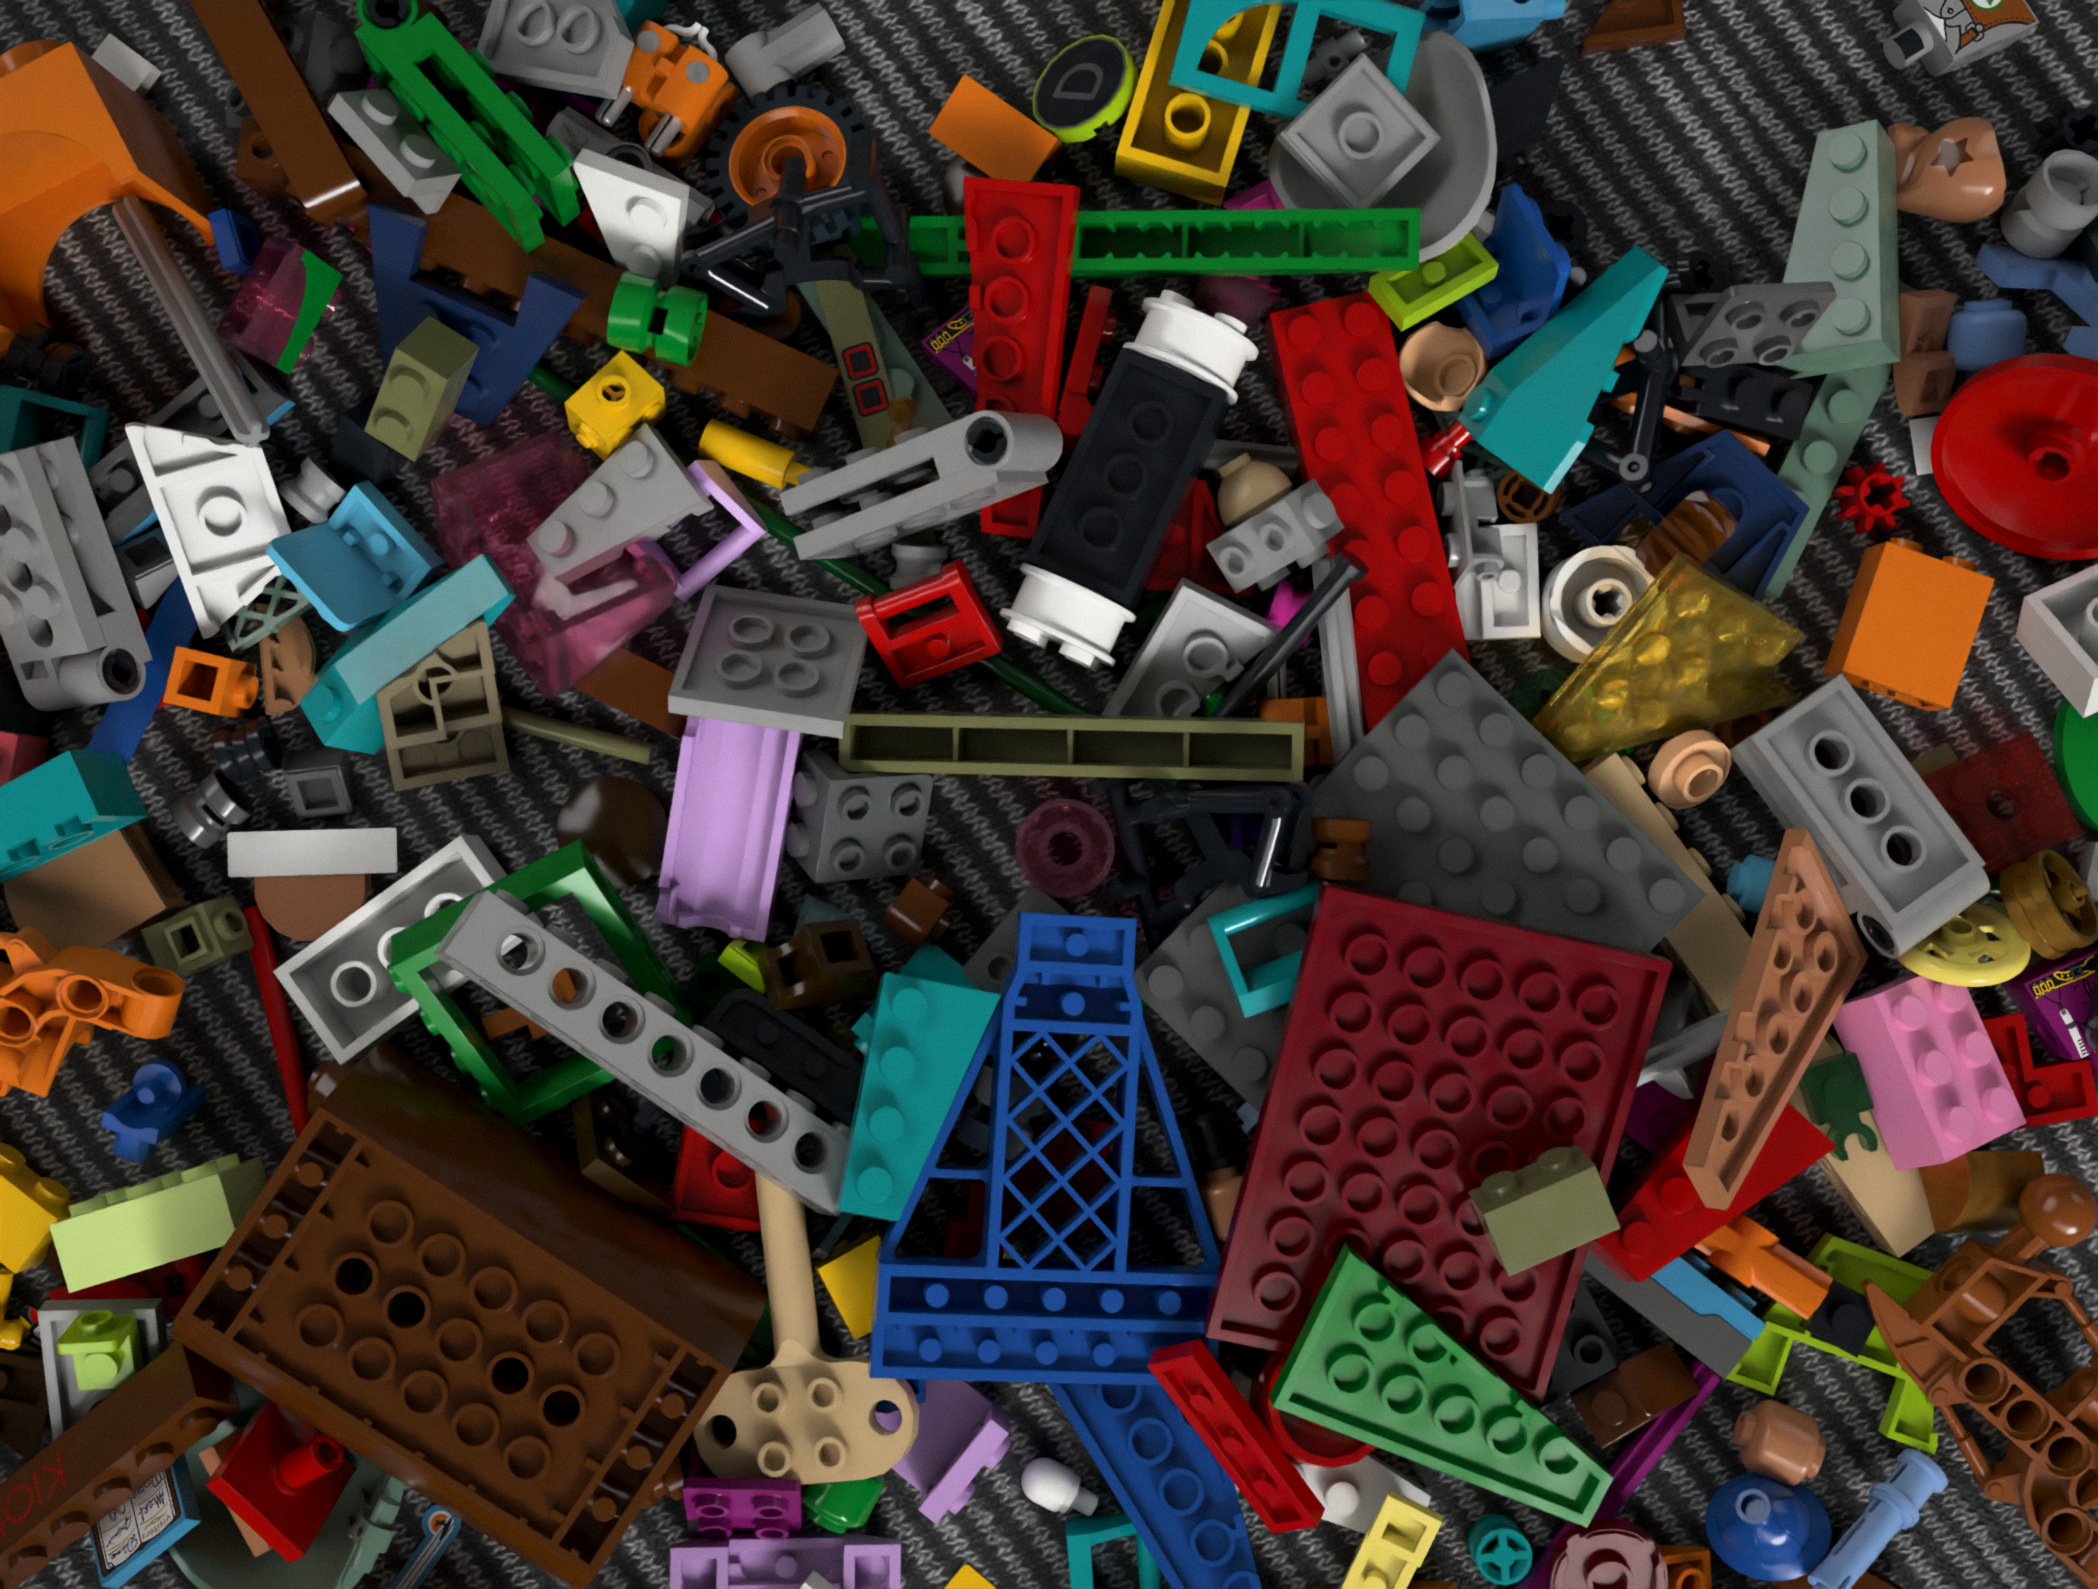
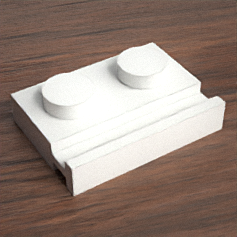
(1511, 602)

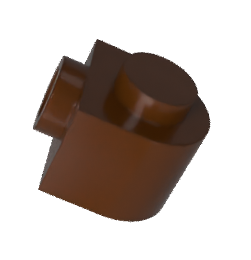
(921, 911)

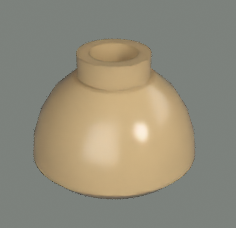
(1248, 488)

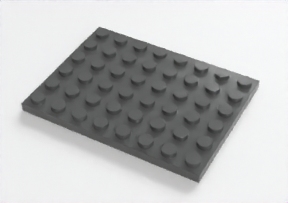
(1464, 819)

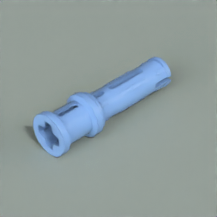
(1891, 1508)

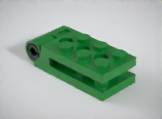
(428, 70)

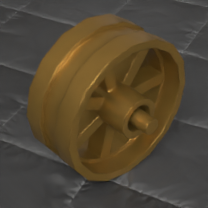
(2049, 904)

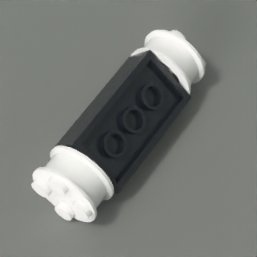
(1129, 479)

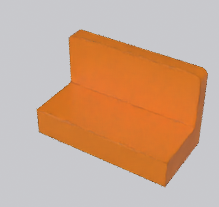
(993, 134)

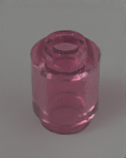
(1238, 296)

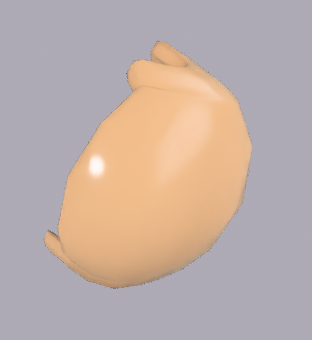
(1442, 366)

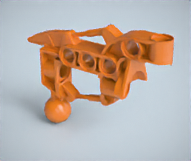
(53, 1002)

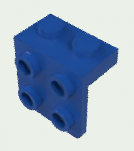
(1527, 281)

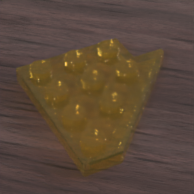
(1670, 665)

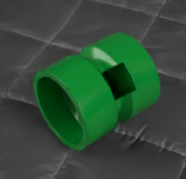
(637, 315)

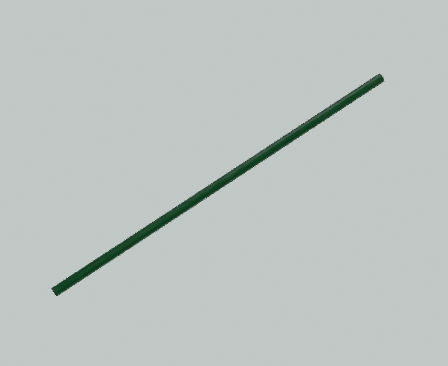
(860, 578)

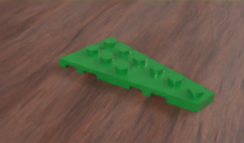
(1408, 1386)

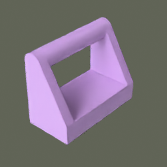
(712, 481)

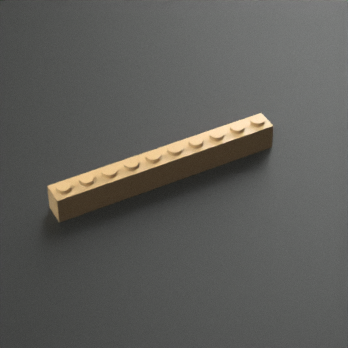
(1711, 952)

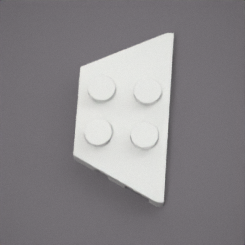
(215, 514)

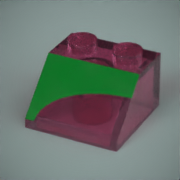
(281, 304)

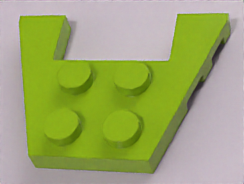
(1908, 1411)

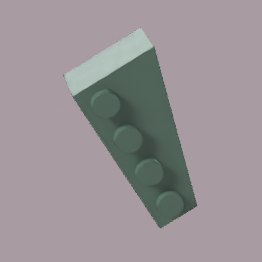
(1848, 239)

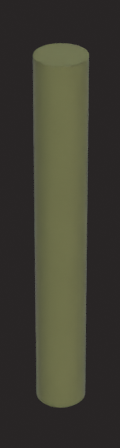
(577, 735)

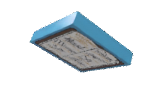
(145, 1525)

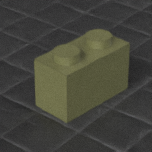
(421, 388)
(1543, 1208)

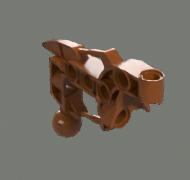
(1946, 1338)

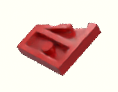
(1187, 550)

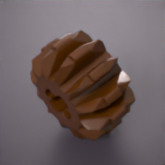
(1691, 528)

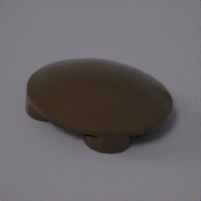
(619, 826)

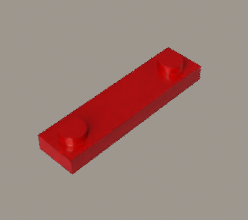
(1236, 1436)

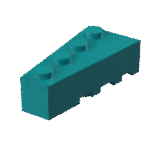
(64, 808)
(909, 1077)

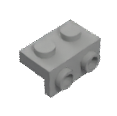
(397, 145)

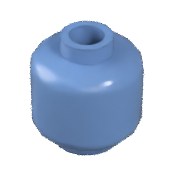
(1985, 334)

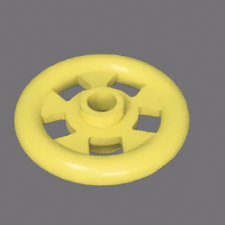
(1960, 944)

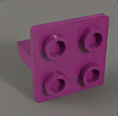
(740, 1505)

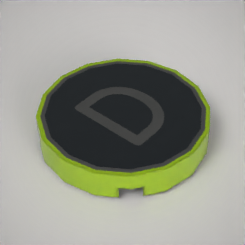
(1085, 88)

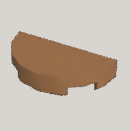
(288, 662)

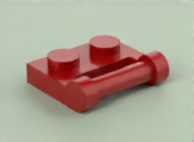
(935, 641)

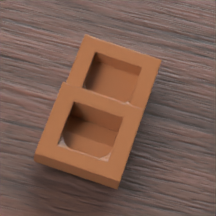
(1925, 371)

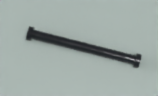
(1347, 569)

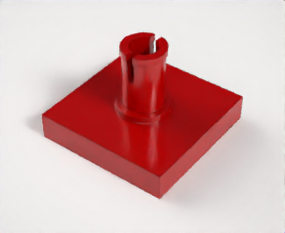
(282, 1478)

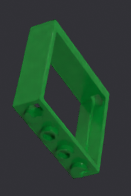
(536, 885)

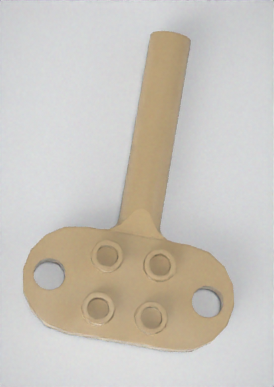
(805, 1409)

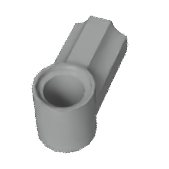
(785, 54)

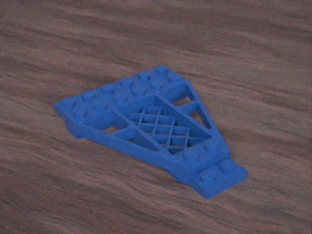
(1033, 1314)

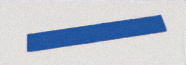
(128, 719)

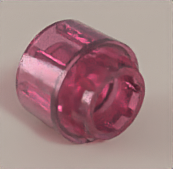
(1075, 819)

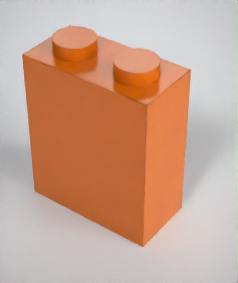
(1909, 624)

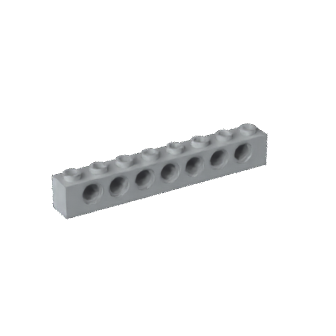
(475, 951)

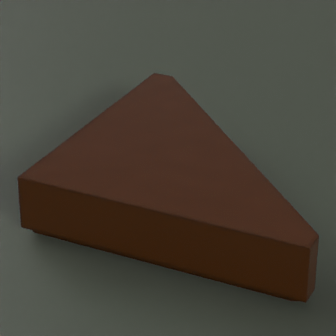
(1635, 25)

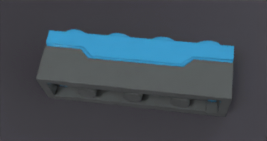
(117, 477)
(1689, 1307)

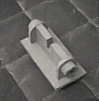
(1464, 503)

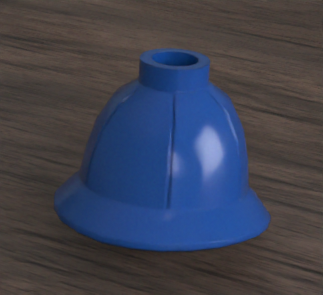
(1768, 1527)

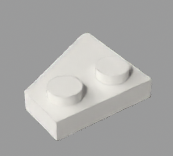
(637, 215)

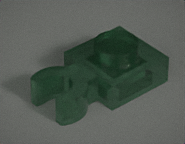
(1835, 1095)

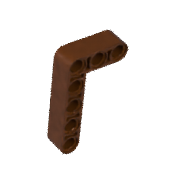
(283, 103)

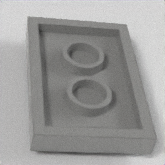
(54, 1317)

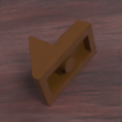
(1635, 1394)

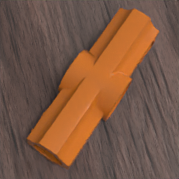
(1757, 1259)

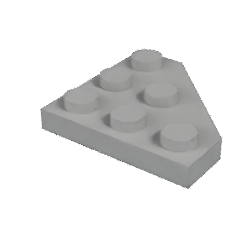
(558, 44)

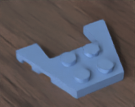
(2064, 276)

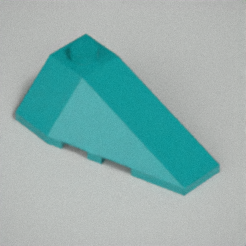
(1541, 394)

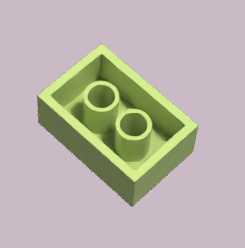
(156, 1220)

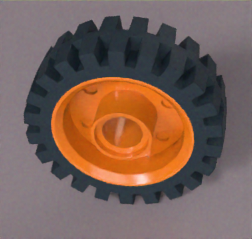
(753, 153)

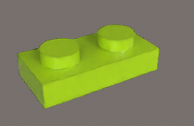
(1439, 282)

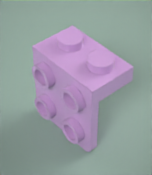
(955, 1438)

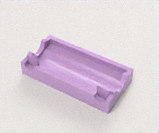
(728, 827)

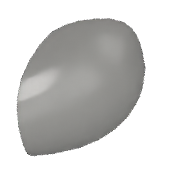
(1453, 177)

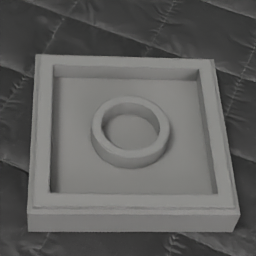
(1358, 136)

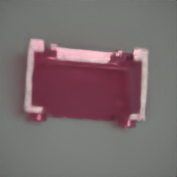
(549, 626)

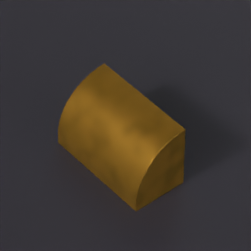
(1979, 1189)

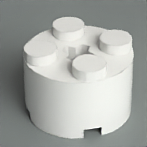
(1567, 595)

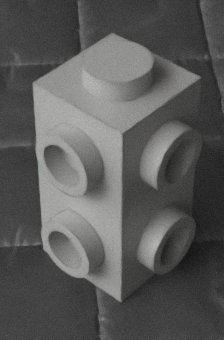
(1275, 537)

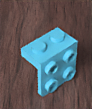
(357, 560)

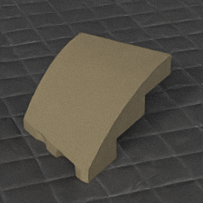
(444, 714)

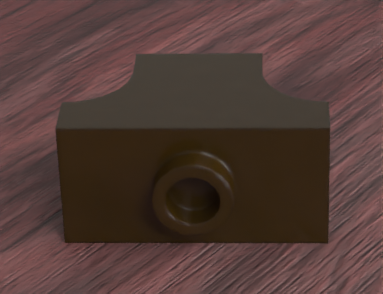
(820, 967)

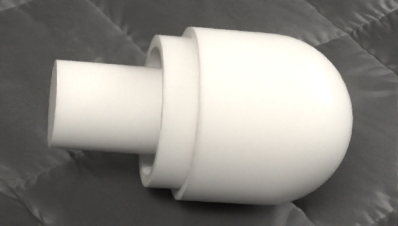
(1056, 1487)

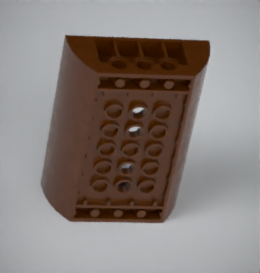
(509, 1264)

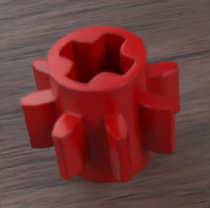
(1887, 494)

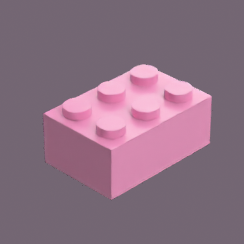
(1928, 1070)

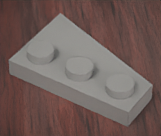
(623, 501)

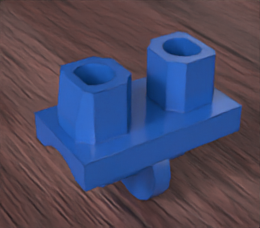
(151, 1110)

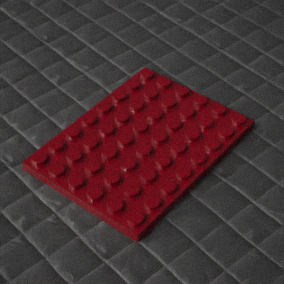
(1404, 1079)

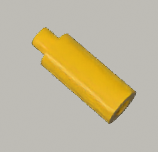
(750, 455)

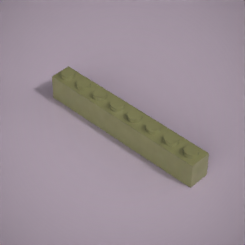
(1074, 745)

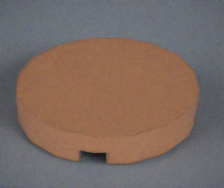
(309, 904)

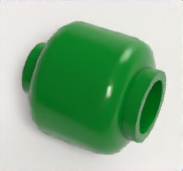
(842, 1503)

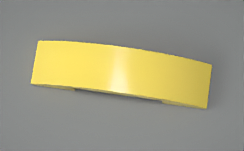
(1393, 1545)

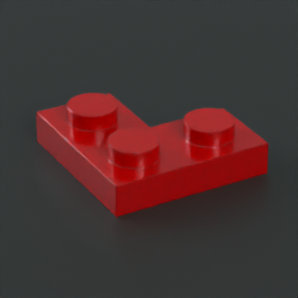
(2047, 1090)

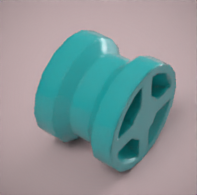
(1505, 1562)

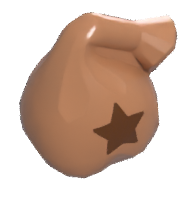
(1951, 172)

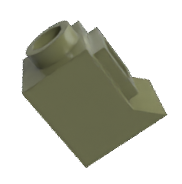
(218, 927)

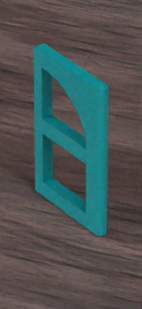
(1208, 16)

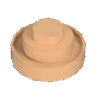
(1689, 769)

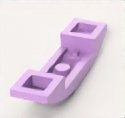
(757, 1563)

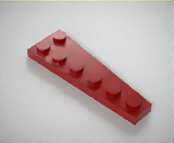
(1019, 300)

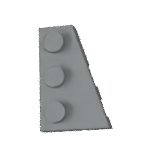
(1190, 653)

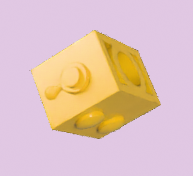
(615, 405)
(850, 1280)

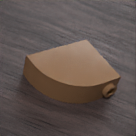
(96, 893)

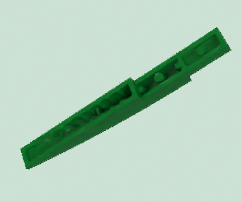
(1190, 243)

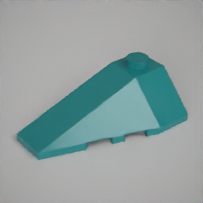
(343, 695)

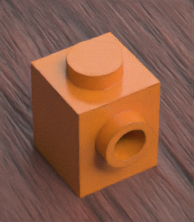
(211, 683)

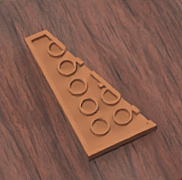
(1784, 1003)

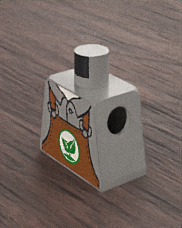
(1955, 31)

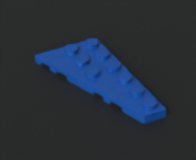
(1164, 1482)

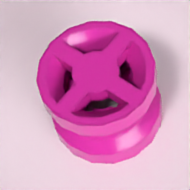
(1285, 603)

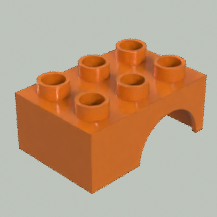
(69, 146)

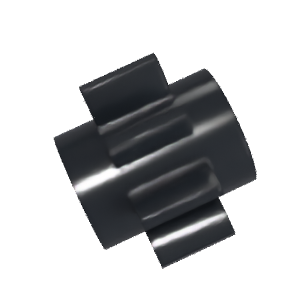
(2068, 130)

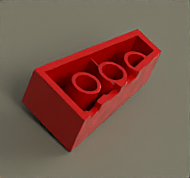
(1665, 1215)

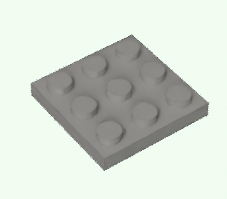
(770, 662)

